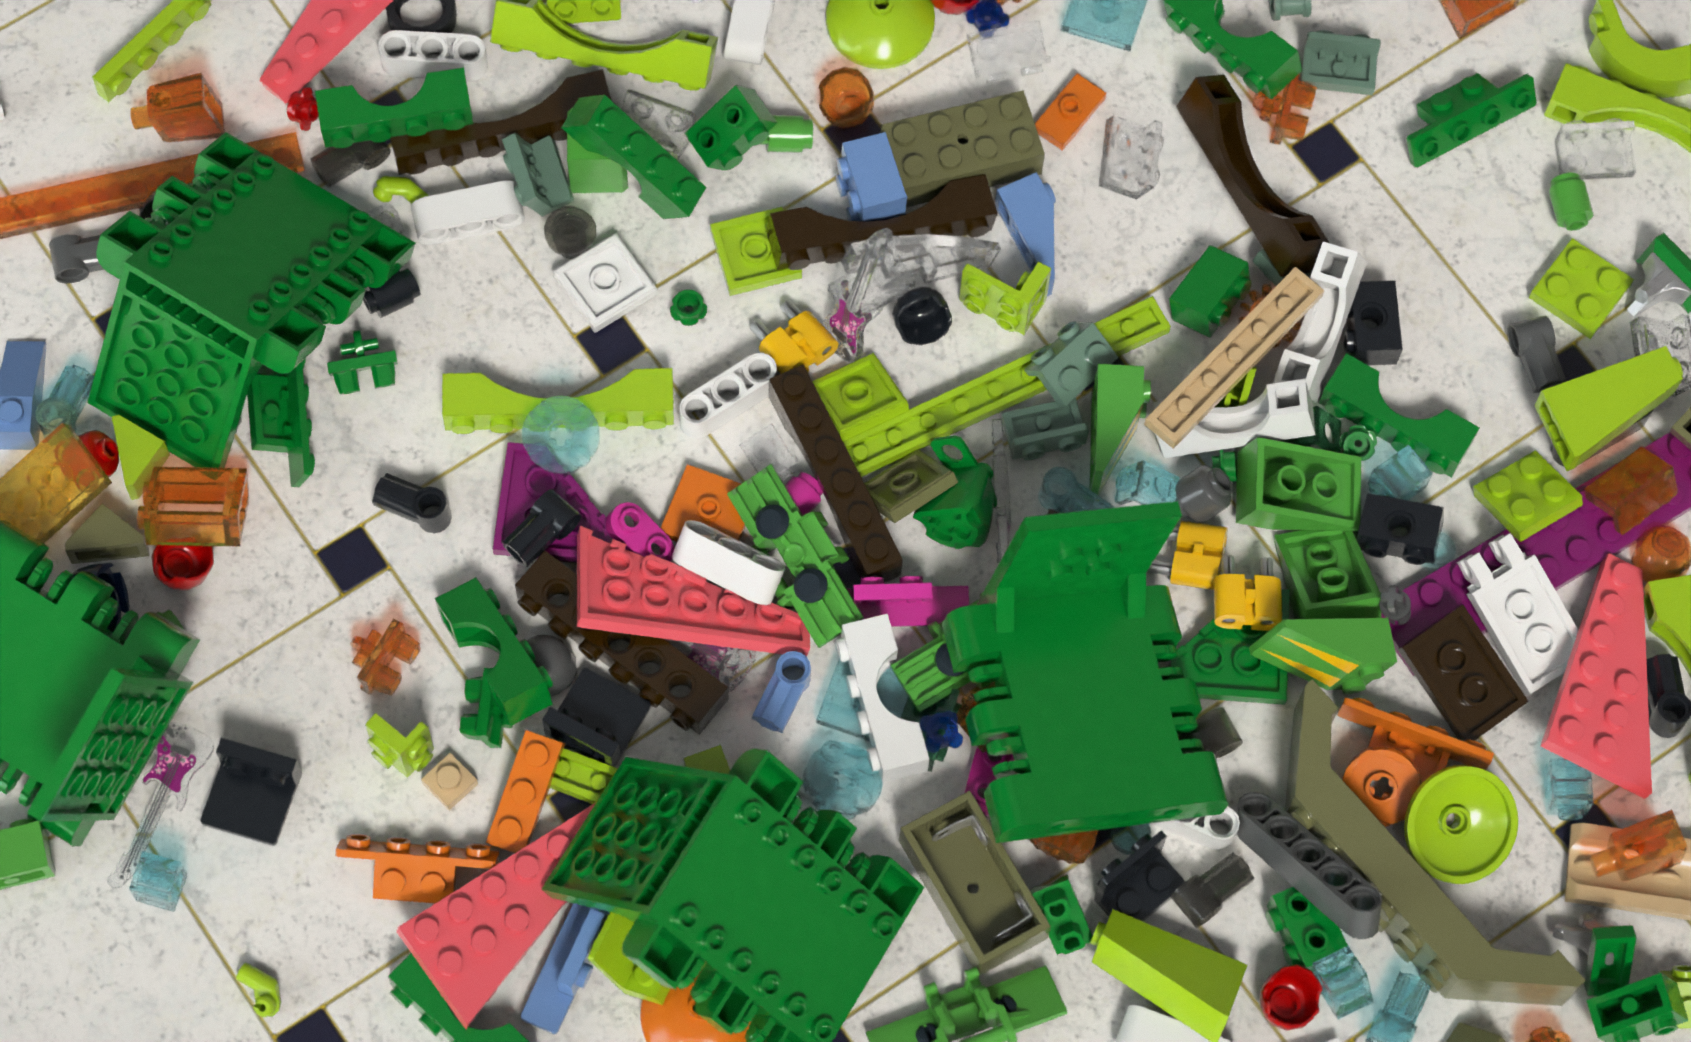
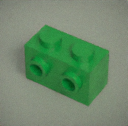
(731, 128)
(1210, 291)
(1303, 927)
(1638, 1010)

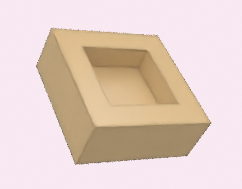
(449, 781)

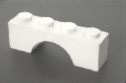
(1312, 350)
(1277, 414)
(895, 742)

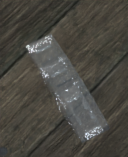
(931, 255)

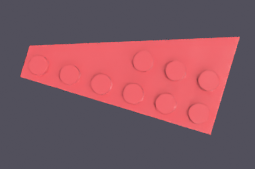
(315, 40)
(667, 601)
(1603, 696)
(489, 924)

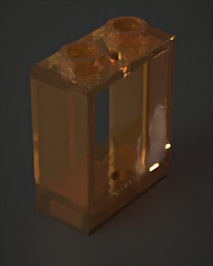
(194, 486)

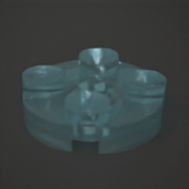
(576, 451)
(845, 759)

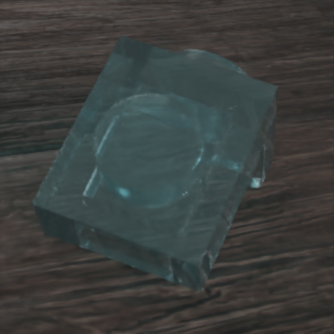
(1145, 484)

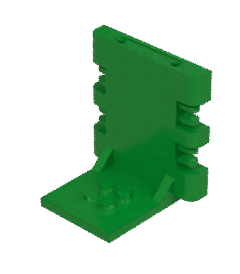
(224, 283)
(1080, 680)
(74, 696)
(738, 893)

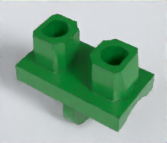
(346, 370)
(489, 722)
(1063, 912)

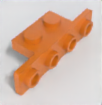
(1425, 746)
(413, 870)

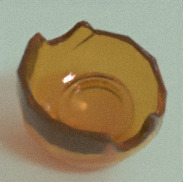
(846, 97)
(1662, 553)

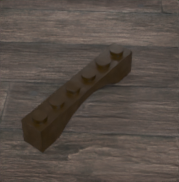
(1217, 123)
(484, 139)
(809, 237)
(846, 494)

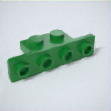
(1466, 113)
(281, 421)

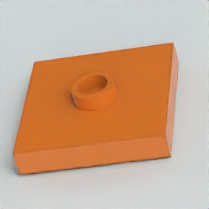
(704, 499)

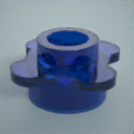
(990, 9)
(945, 721)

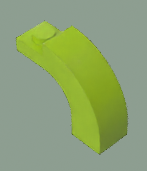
(1637, 67)

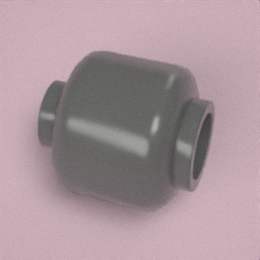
(1203, 493)

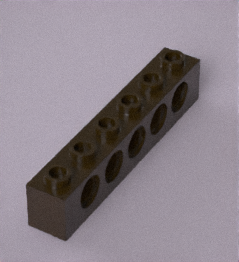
(693, 711)

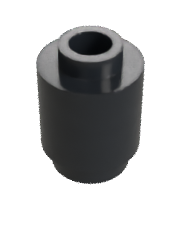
(393, 295)

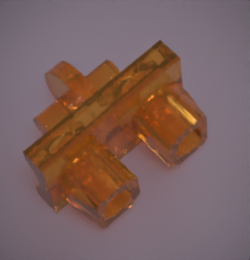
(1287, 123)
(392, 644)

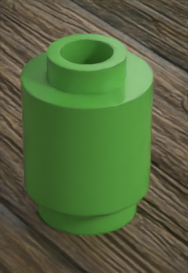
(790, 134)
(1570, 201)

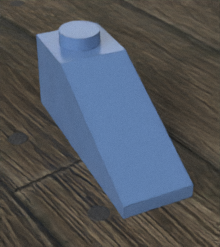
(1029, 217)
(21, 394)

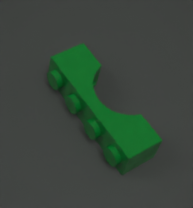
(1262, 61)
(351, 119)
(610, 132)
(1437, 440)
(475, 620)
(415, 988)

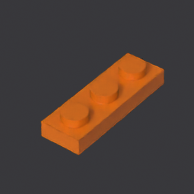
(525, 792)

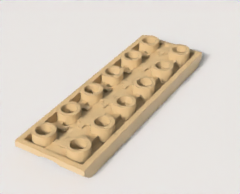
(1658, 893)

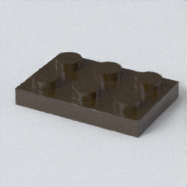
(1463, 674)

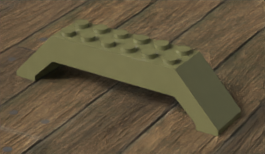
(1413, 908)

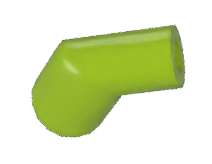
(401, 186)
(265, 989)

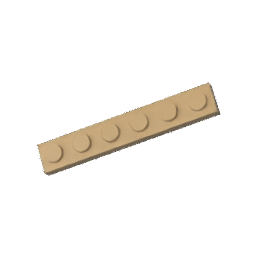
(1234, 357)

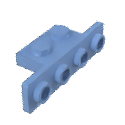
(564, 969)

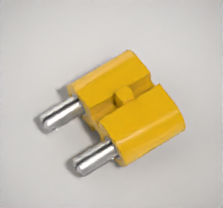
(800, 343)
(1196, 555)
(1247, 600)

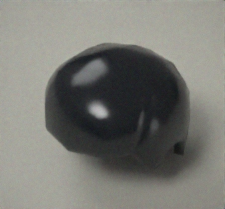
(921, 316)

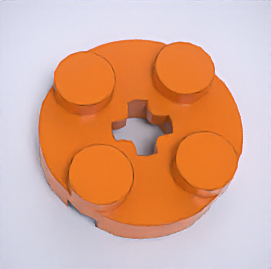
(1387, 763)

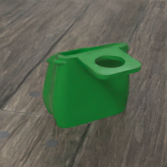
(964, 511)

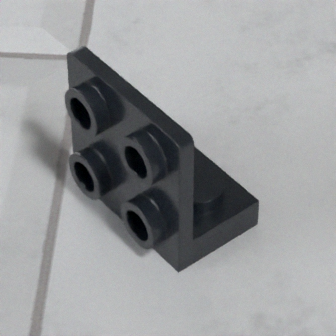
(597, 718)
(251, 792)
(1139, 882)

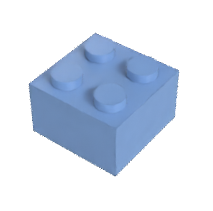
(870, 180)

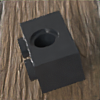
(1379, 344)
(1385, 513)

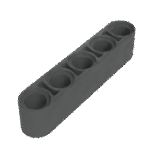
(1309, 865)

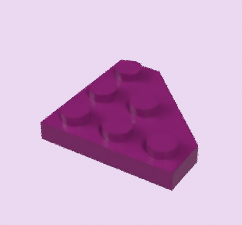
(523, 485)

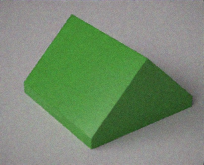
(592, 171)

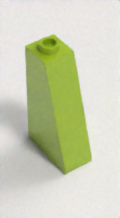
(1603, 404)
(1170, 972)

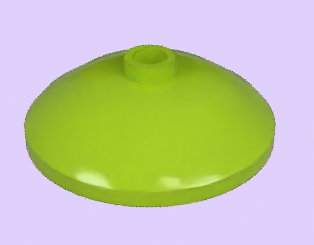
(880, 36)
(1481, 829)

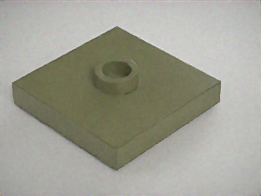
(909, 485)

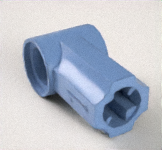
(781, 693)

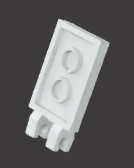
(1521, 613)

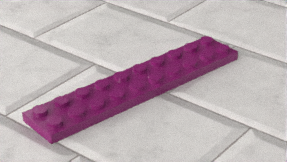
(1562, 548)

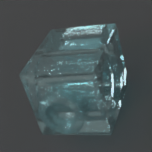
(1400, 476)
(1567, 789)
(158, 881)
(1343, 982)

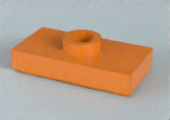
(1069, 111)

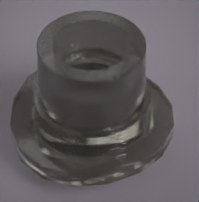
(569, 231)

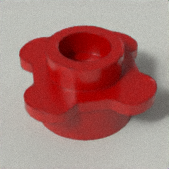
(303, 108)

